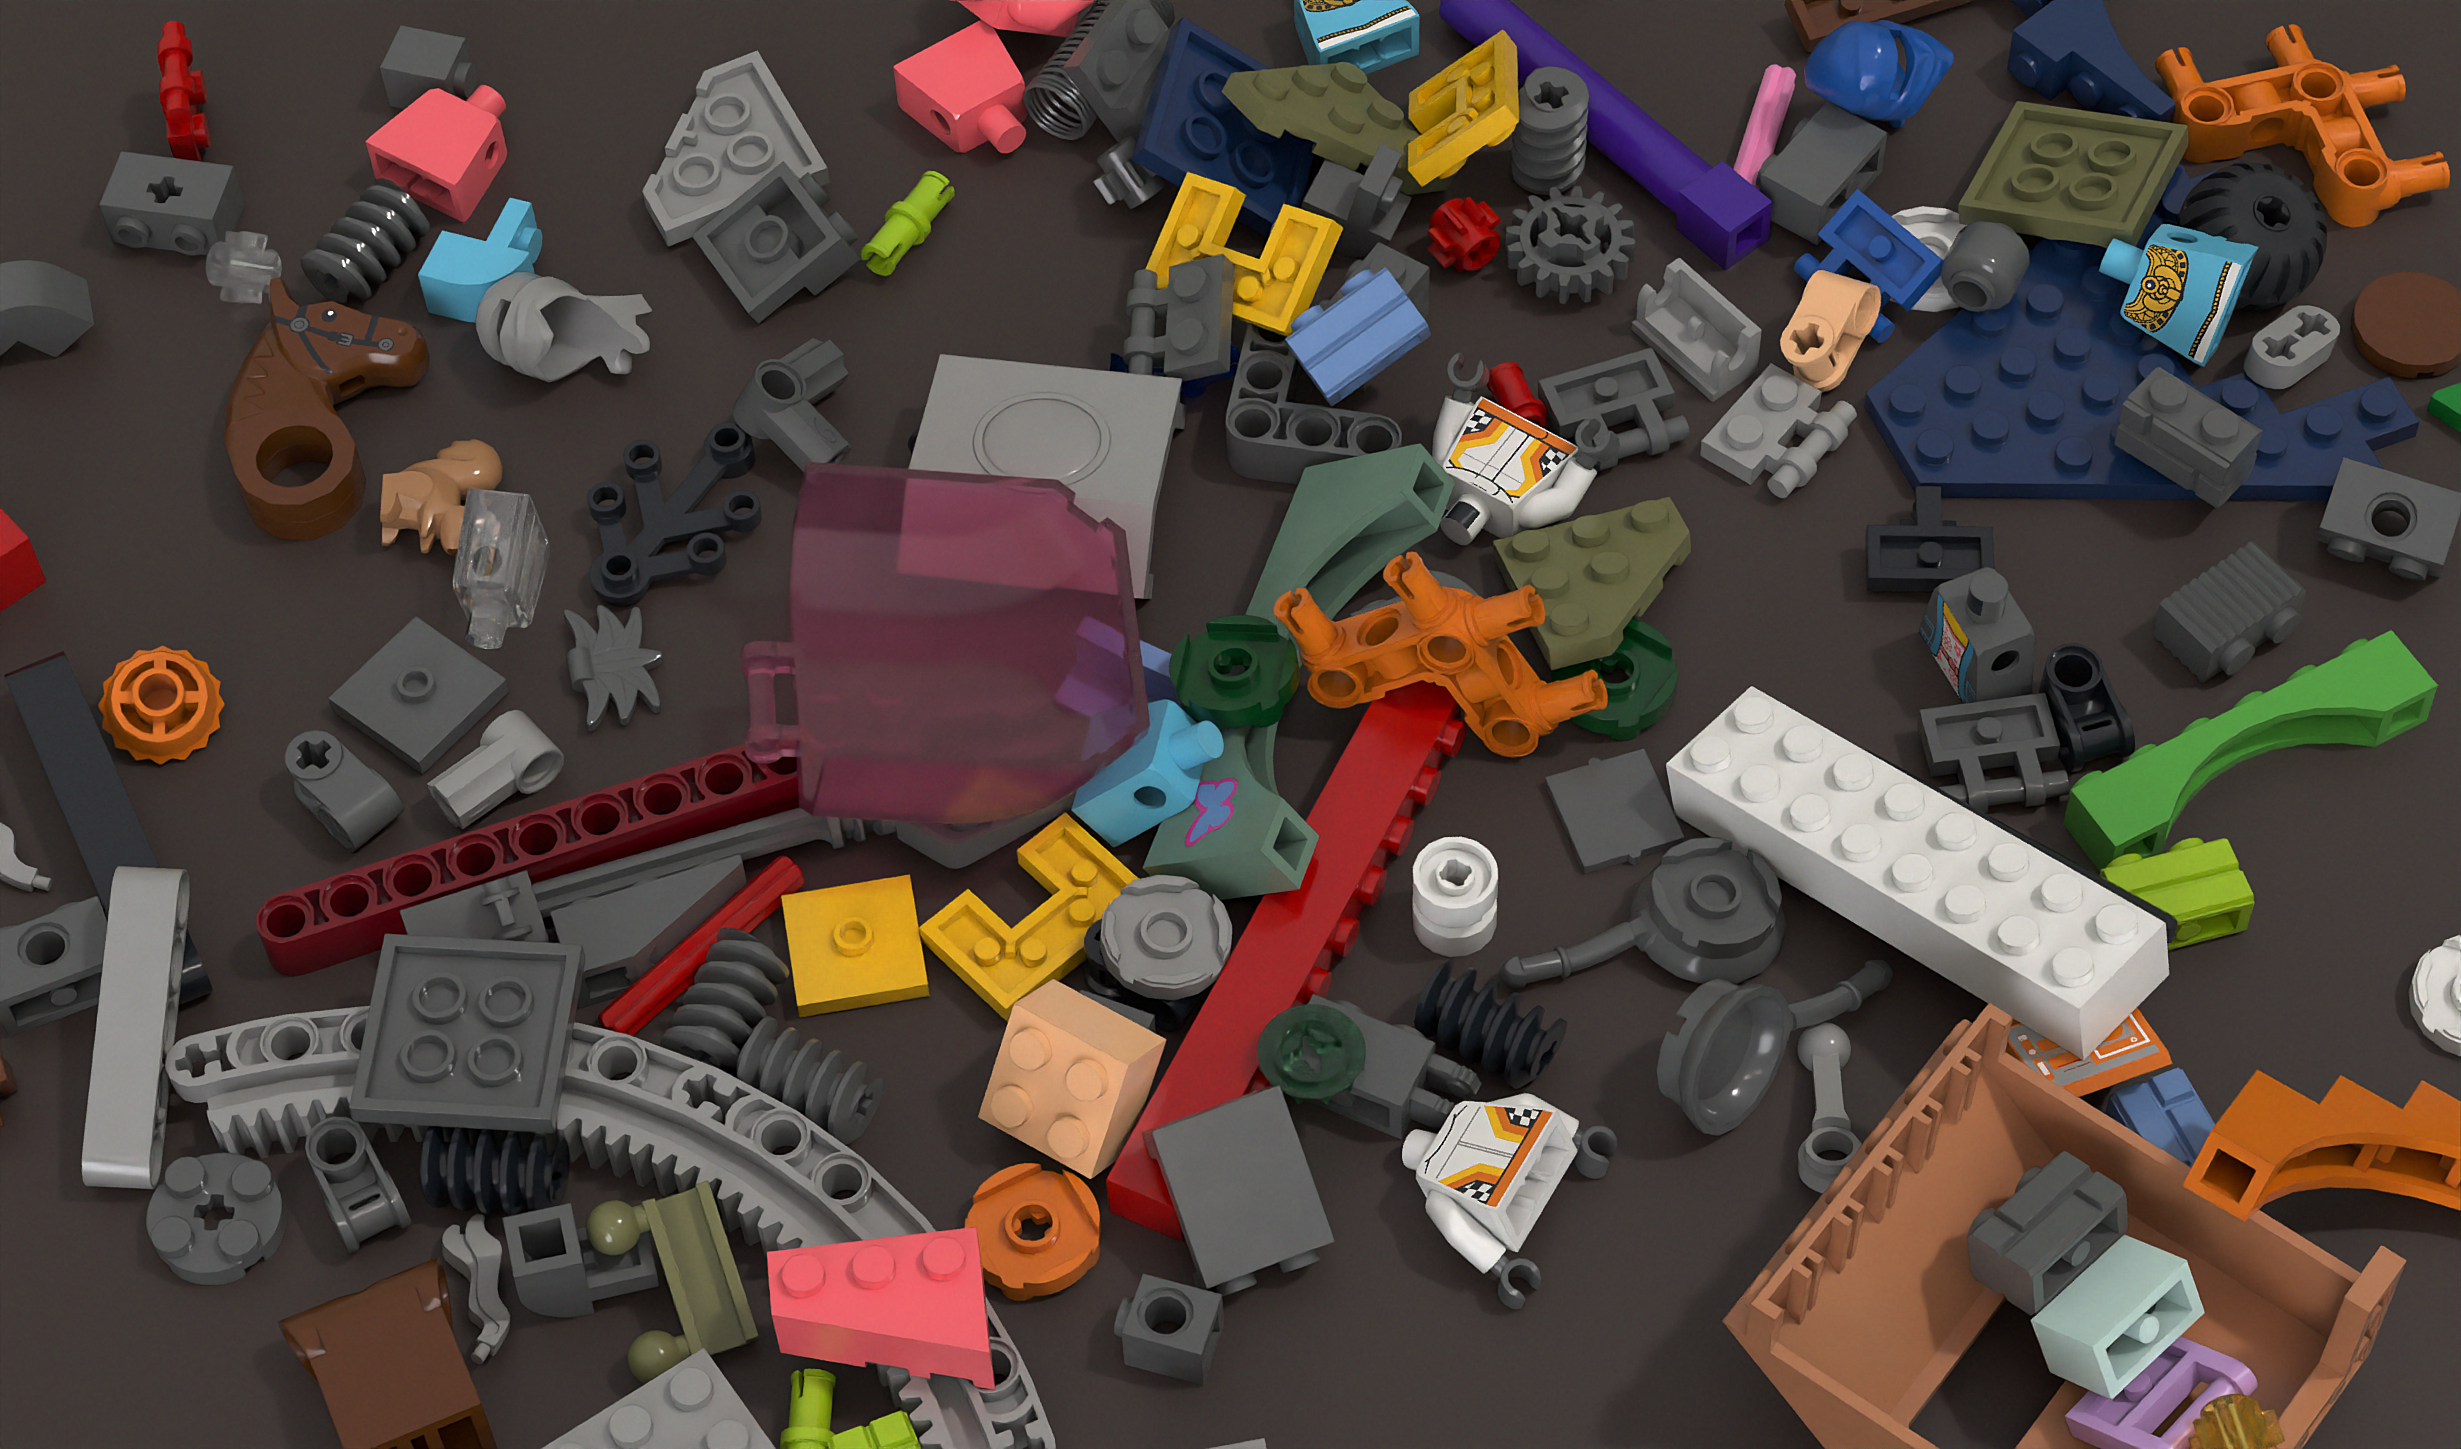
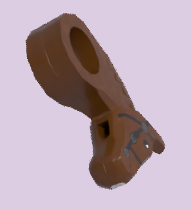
(286, 413)

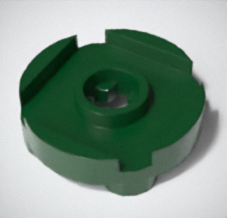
(1647, 688)
(1238, 700)

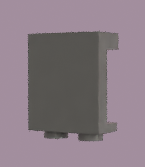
(1241, 1189)

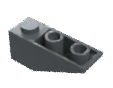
(639, 925)

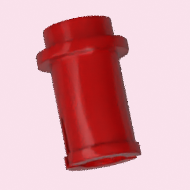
(1514, 394)

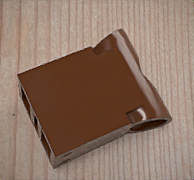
(392, 1365)

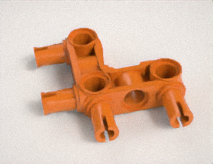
(2307, 108)
(1445, 640)

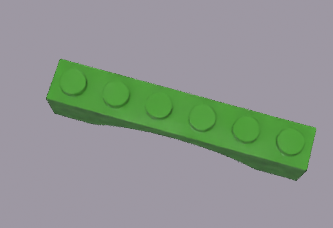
(2354, 699)

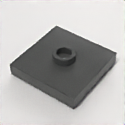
(419, 695)

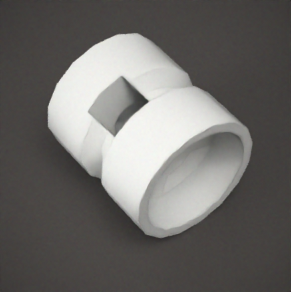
(1455, 896)

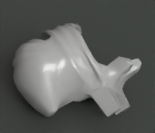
(554, 329)

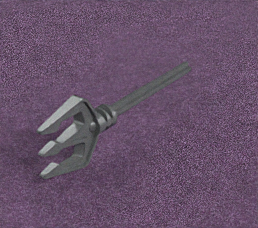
(945, 843)

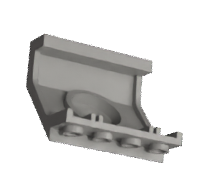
(1080, 426)

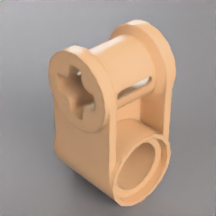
(1829, 328)

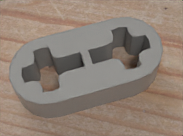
(2291, 347)

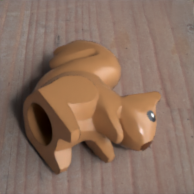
(431, 493)

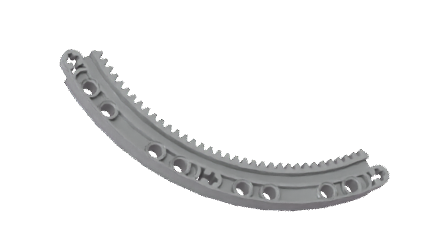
(663, 1125)

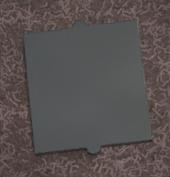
(1614, 811)

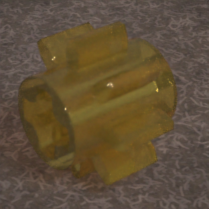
(2236, 1423)

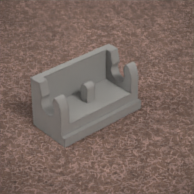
(1698, 331)

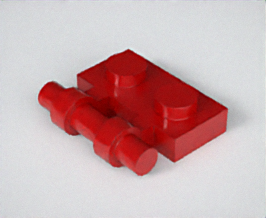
(181, 94)

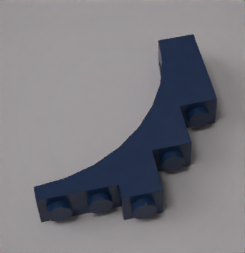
(2078, 50)

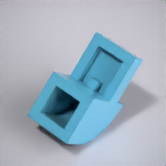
(465, 267)

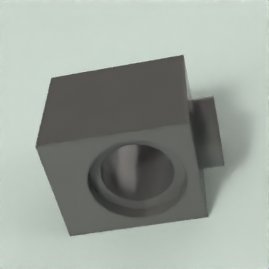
(1181, 1354)

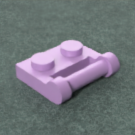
(2154, 1394)

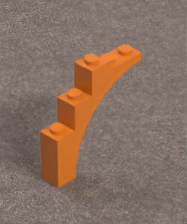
(2286, 1143)

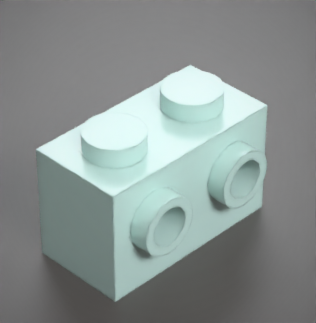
(2118, 1316)

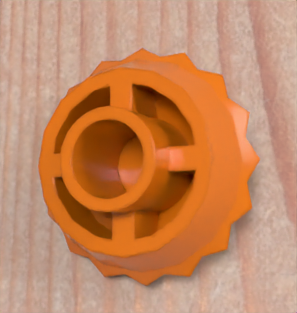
(161, 704)

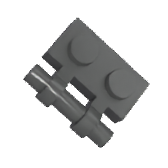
(1197, 321)
(1612, 394)
(1991, 736)

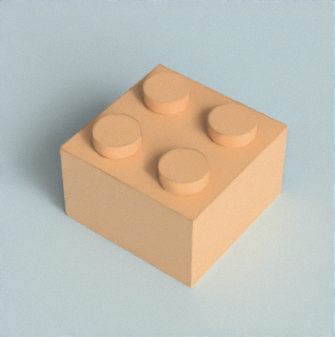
(1071, 1077)

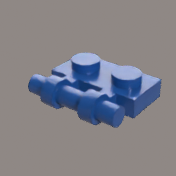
(1879, 249)

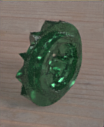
(1329, 1033)

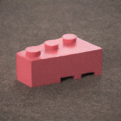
(887, 1303)

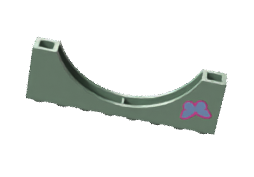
(1333, 540)

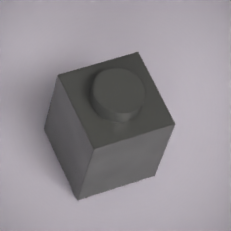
(426, 61)

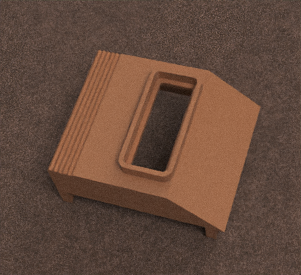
(1878, 1284)

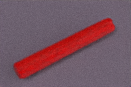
(678, 967)

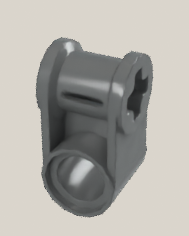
(340, 789)
(357, 1192)

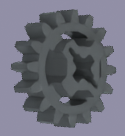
(1570, 244)

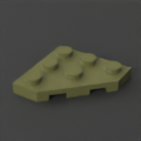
(1331, 108)
(1594, 575)

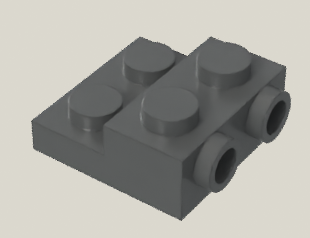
(1120, 64)
(778, 241)

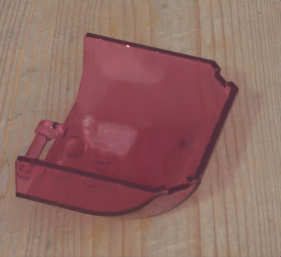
(948, 647)

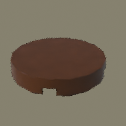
(2409, 324)

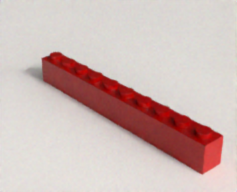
(1300, 932)

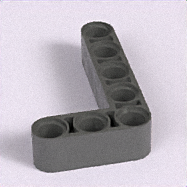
(1278, 438)

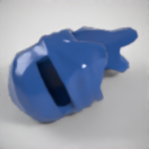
(1862, 74)

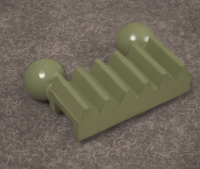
(697, 1270)

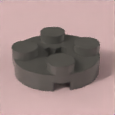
(210, 1182)

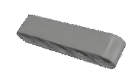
(135, 1027)

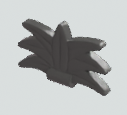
(611, 665)

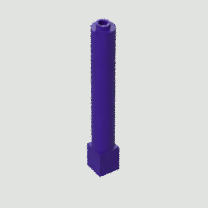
(1712, 204)

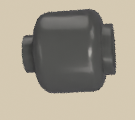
(1984, 266)

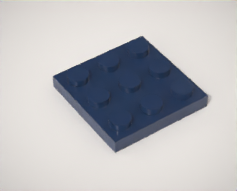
(1203, 133)

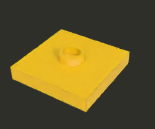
(855, 946)

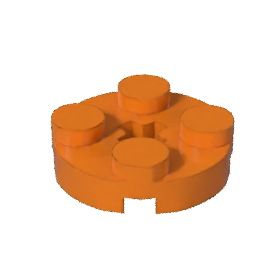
(1044, 1265)

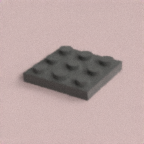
(468, 1033)

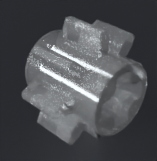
(242, 266)

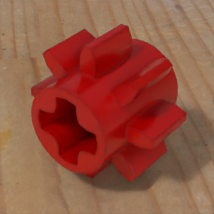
(1464, 234)

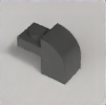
(1362, 204)
(42, 306)
(561, 1270)

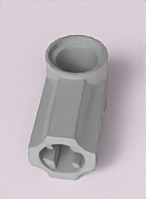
(509, 759)

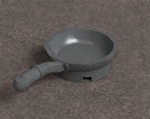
(1694, 914)
(1737, 1042)

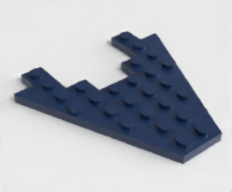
(2037, 391)

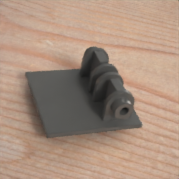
(489, 911)

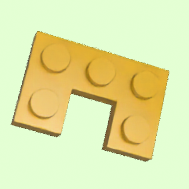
(1464, 109)
(1267, 289)
(1046, 944)

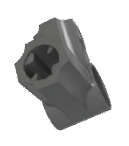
(780, 403)

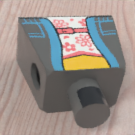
(1980, 637)

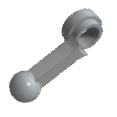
(1825, 1052)

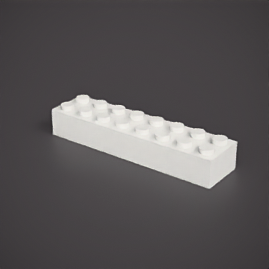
(1921, 872)

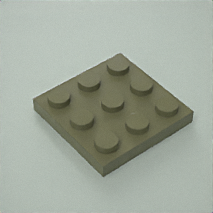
(2074, 174)

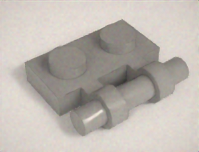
(1765, 420)

